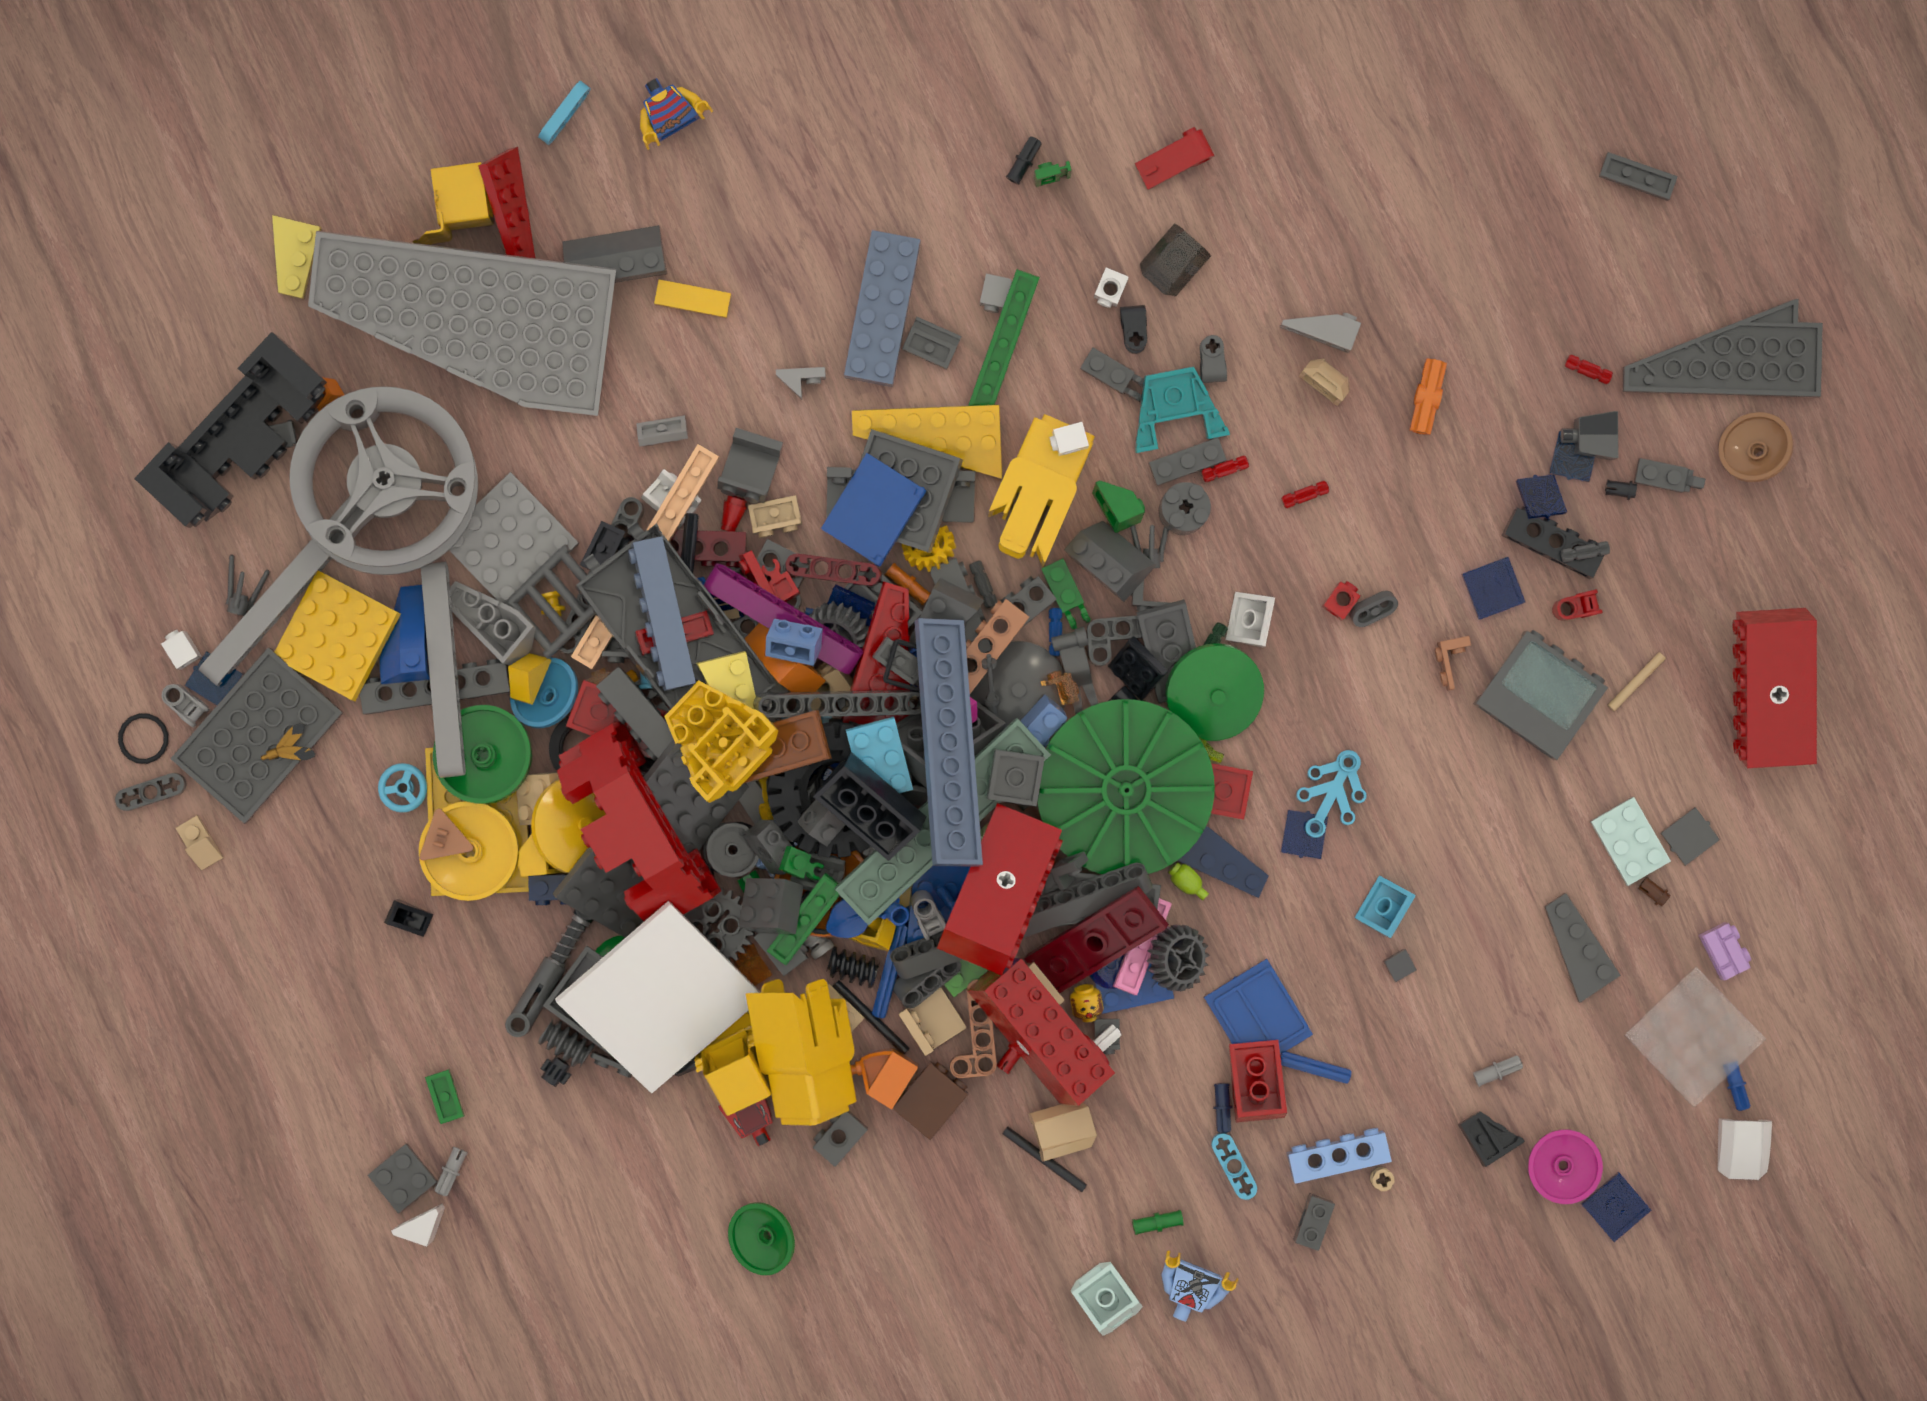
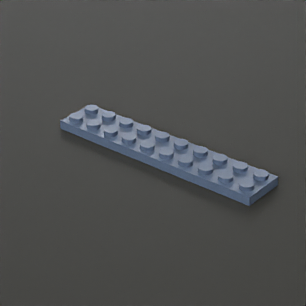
(948, 742)

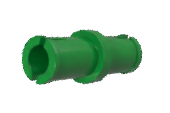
(1157, 1222)

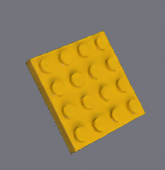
(336, 635)

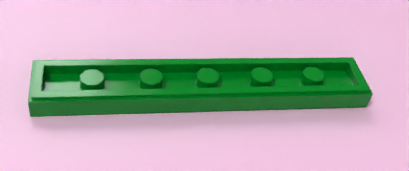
(1004, 338)

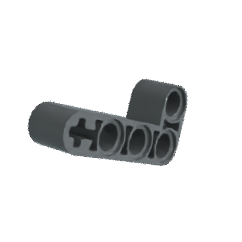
(1110, 635)

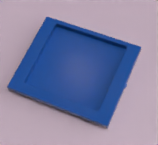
(1258, 1009)

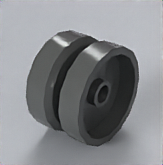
(717, 855)

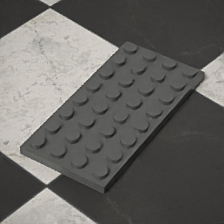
(692, 818)

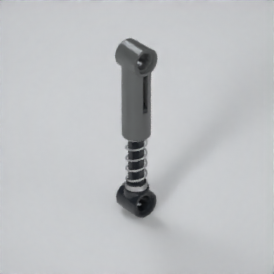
(547, 976)

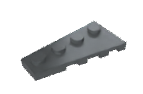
(1582, 953)

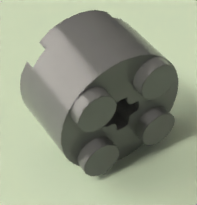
(1176, 519)

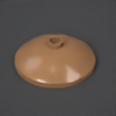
(1751, 435)

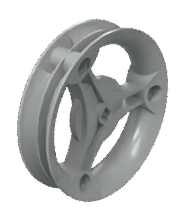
(366, 485)

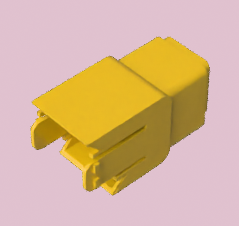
(1041, 480)
(804, 1051)

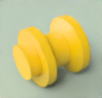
(552, 599)

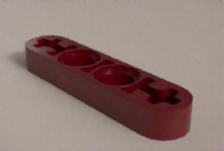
(833, 569)

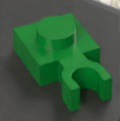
(797, 864)

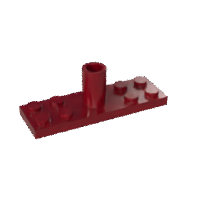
(1098, 939)

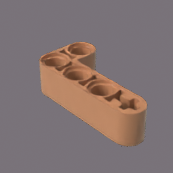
(978, 1051)

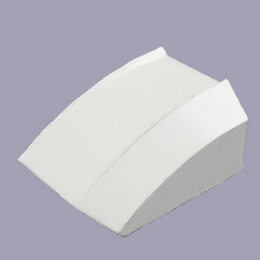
(1744, 1148)

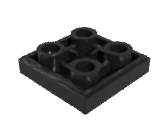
(1137, 668)

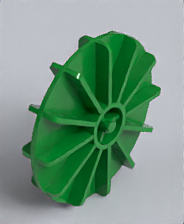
(1127, 786)

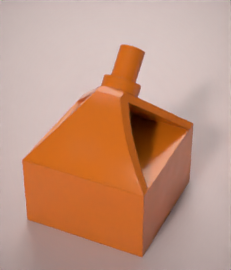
(885, 1074)

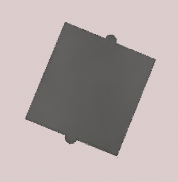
(1690, 836)

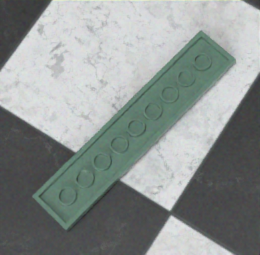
(880, 882)

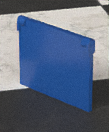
(873, 509)

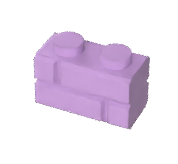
(1725, 950)

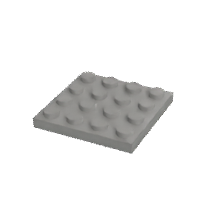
(509, 538)

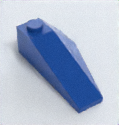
(406, 650)

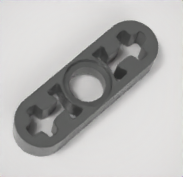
(131, 791)

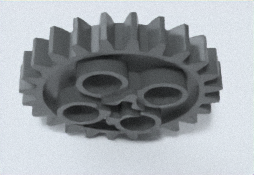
(731, 942)

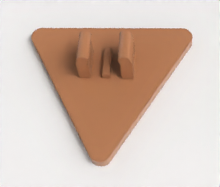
(443, 838)

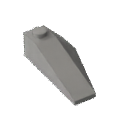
(495, 624)

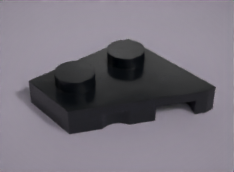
(1488, 1138)

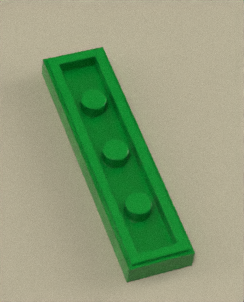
(810, 914)

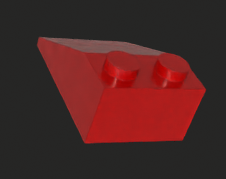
(1257, 1081)

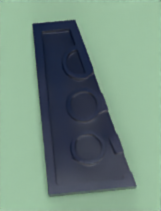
(1222, 861)

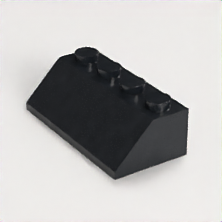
(870, 806)

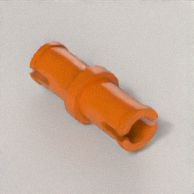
(904, 580)

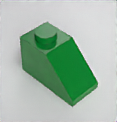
(1118, 505)

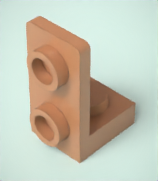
(1455, 646)

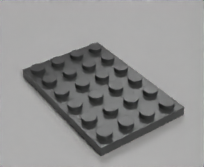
(248, 722)

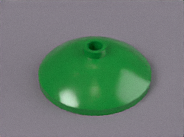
(754, 1245)

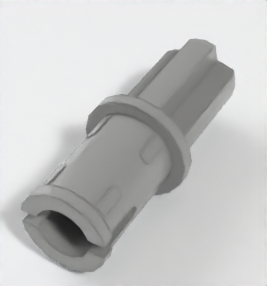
(1498, 1070)
(450, 1171)

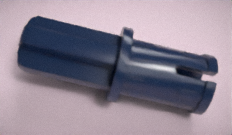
(1222, 1107)

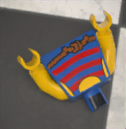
(668, 111)

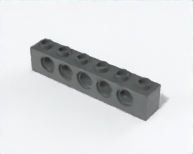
(373, 702)

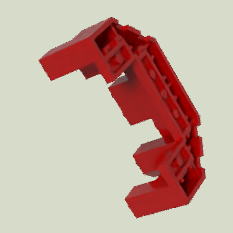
(633, 824)

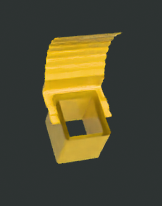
(459, 202)
(733, 1067)

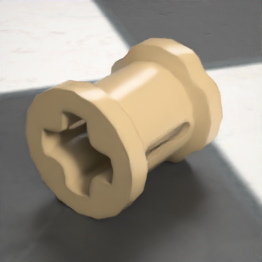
(1375, 1175)

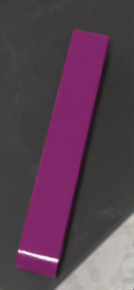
(766, 607)

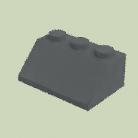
(1110, 559)

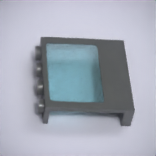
(1542, 695)

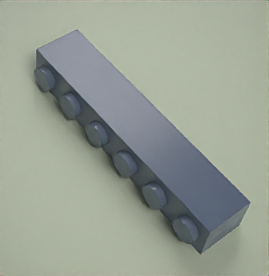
(662, 613)

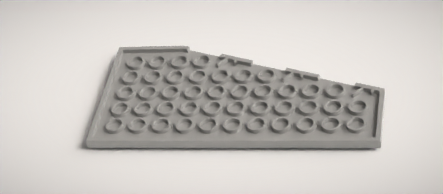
(488, 317)

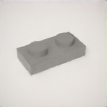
(662, 431)

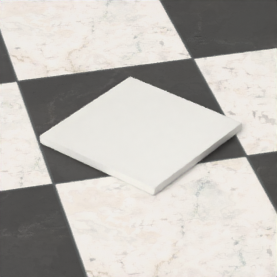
(658, 997)

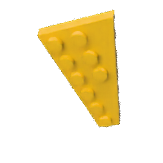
(956, 430)

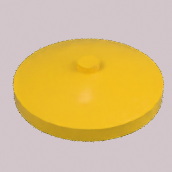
(558, 826)
(483, 869)

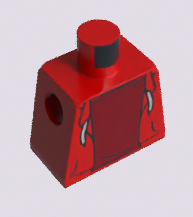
(752, 1121)

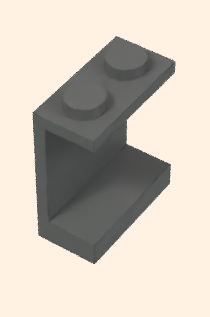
(750, 466)

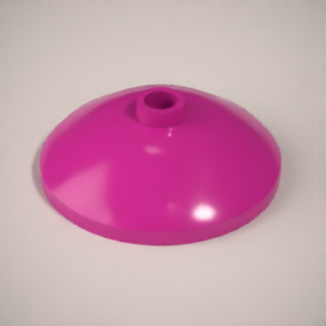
(1582, 1169)

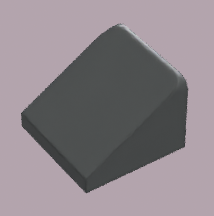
(1399, 965)

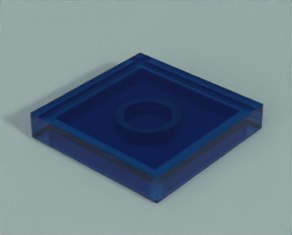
(1493, 588)
(1616, 1207)

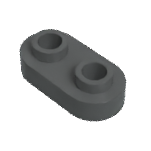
(1373, 608)

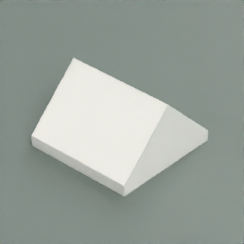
(1250, 619)
(422, 1227)

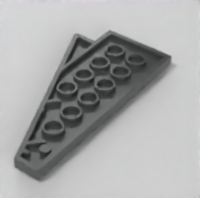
(1750, 357)

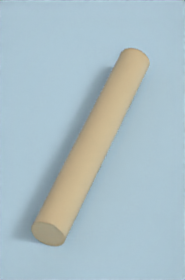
(1636, 681)

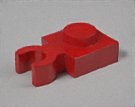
(781, 584)

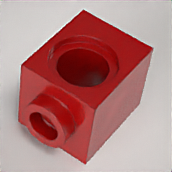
(1334, 608)

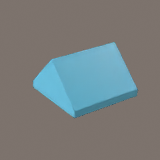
(1385, 906)

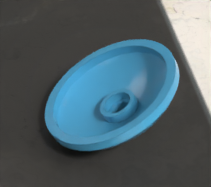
(558, 682)

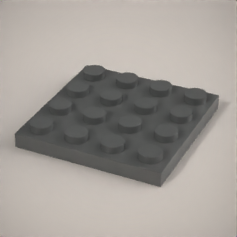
(928, 469)

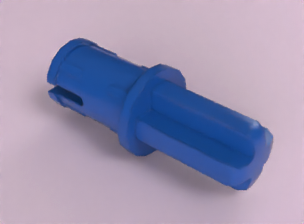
(1738, 1090)

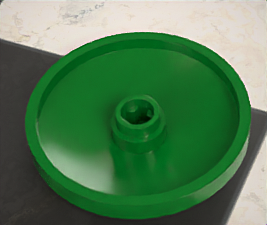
(1215, 691)
(495, 756)

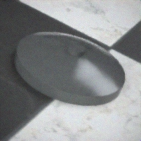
(1018, 680)

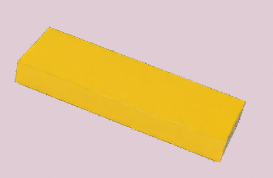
(692, 298)

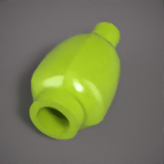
(1187, 880)

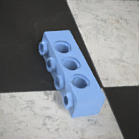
(1377, 1155)

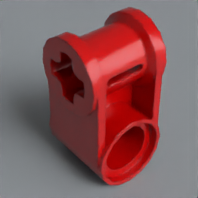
(1581, 605)

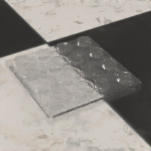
(1695, 1037)

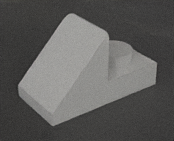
(793, 377)

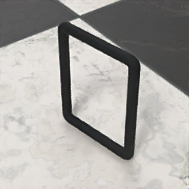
(889, 664)

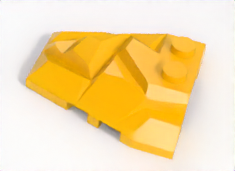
(719, 739)

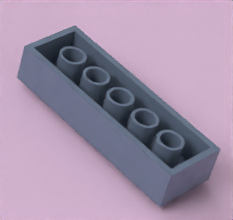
(882, 308)

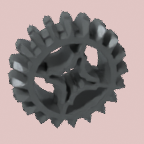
(842, 621)
(1182, 957)

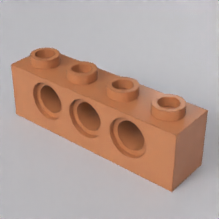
(1015, 620)

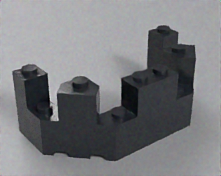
(235, 431)

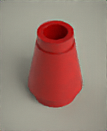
(733, 512)

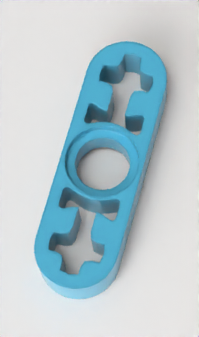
(564, 112)
(1236, 1185)

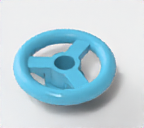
(409, 770)

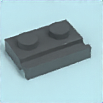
(931, 343)

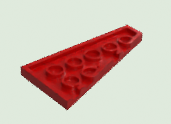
(508, 202)
(888, 620)

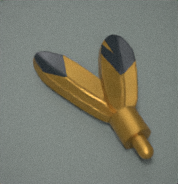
(286, 749)

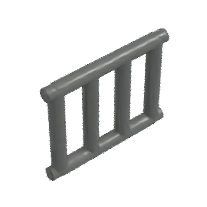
(545, 570)

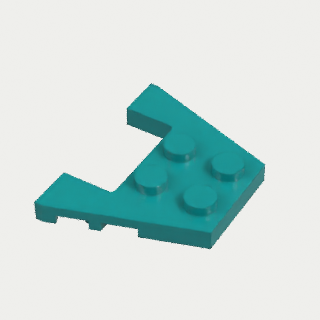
(1173, 397)

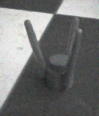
(1151, 552)
(238, 602)

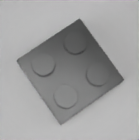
(1015, 777)
(402, 1178)

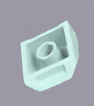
(1105, 1297)

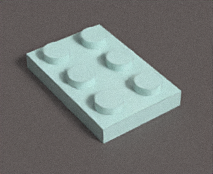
(1630, 841)

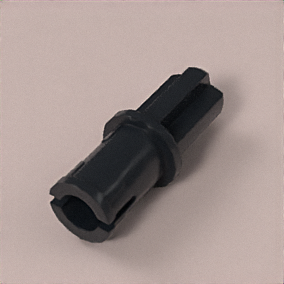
(1024, 160)

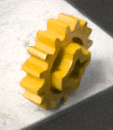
(938, 554)

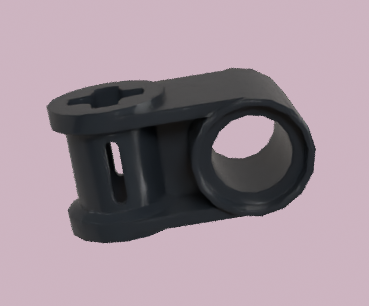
(1134, 324)

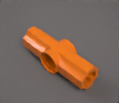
(1428, 396)

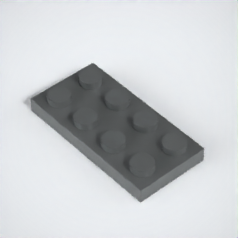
(1167, 637)

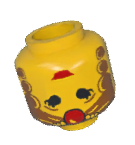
(1086, 1002)

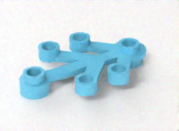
(1334, 790)

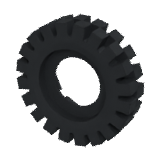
(790, 798)

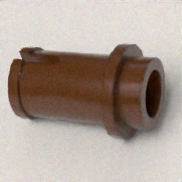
(1654, 891)

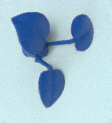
(847, 923)

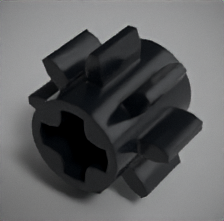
(555, 1071)

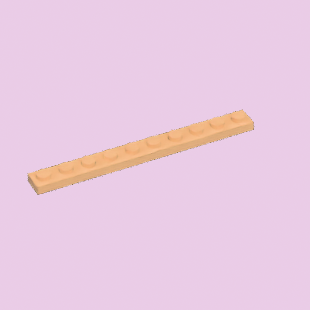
(668, 520)

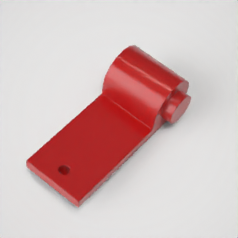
(1175, 158)

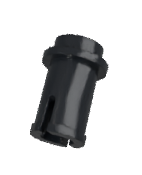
(1622, 489)

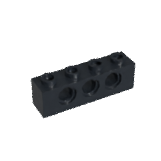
(1517, 532)

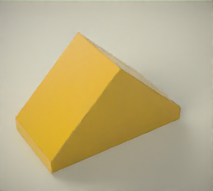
(527, 676)

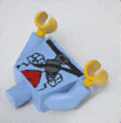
(1193, 1286)

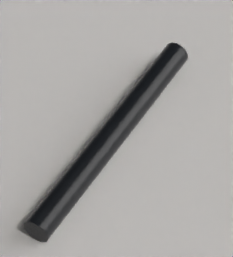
(874, 1021)
(1051, 1164)

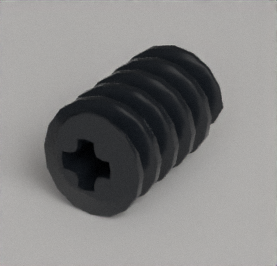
(852, 967)

